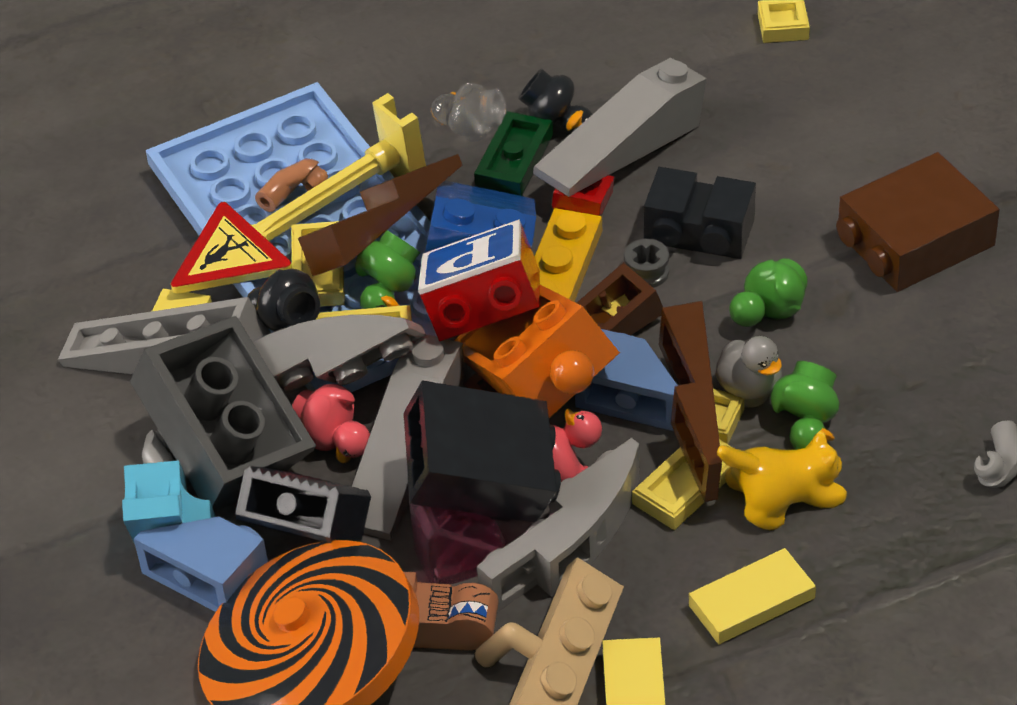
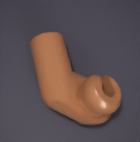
(286, 181)

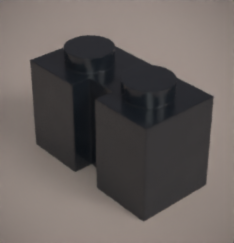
(700, 214)

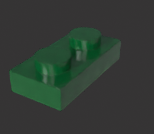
(513, 153)

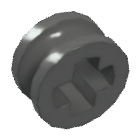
(644, 252)

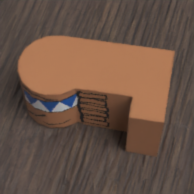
(454, 616)

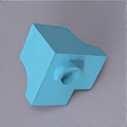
(159, 498)

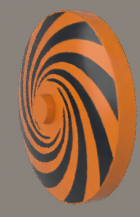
(312, 630)

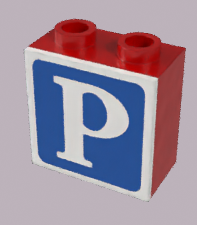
(479, 280)

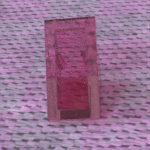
(452, 542)

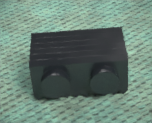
(302, 505)

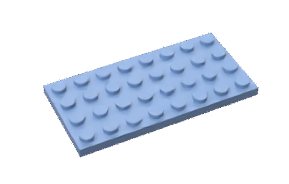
(244, 151)

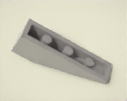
(633, 123)
(119, 341)
(384, 459)

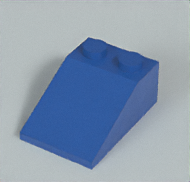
(470, 210)

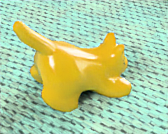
(779, 478)

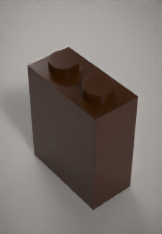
(917, 221)

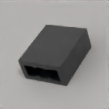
(480, 452)

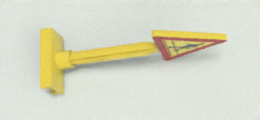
(239, 252)

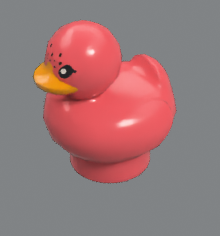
(329, 421)
(580, 430)

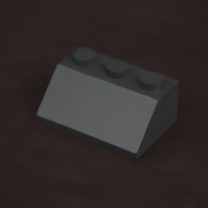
(219, 409)

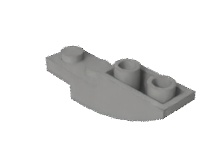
(335, 348)
(579, 526)

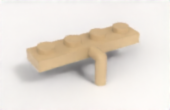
(566, 642)

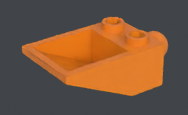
(540, 352)

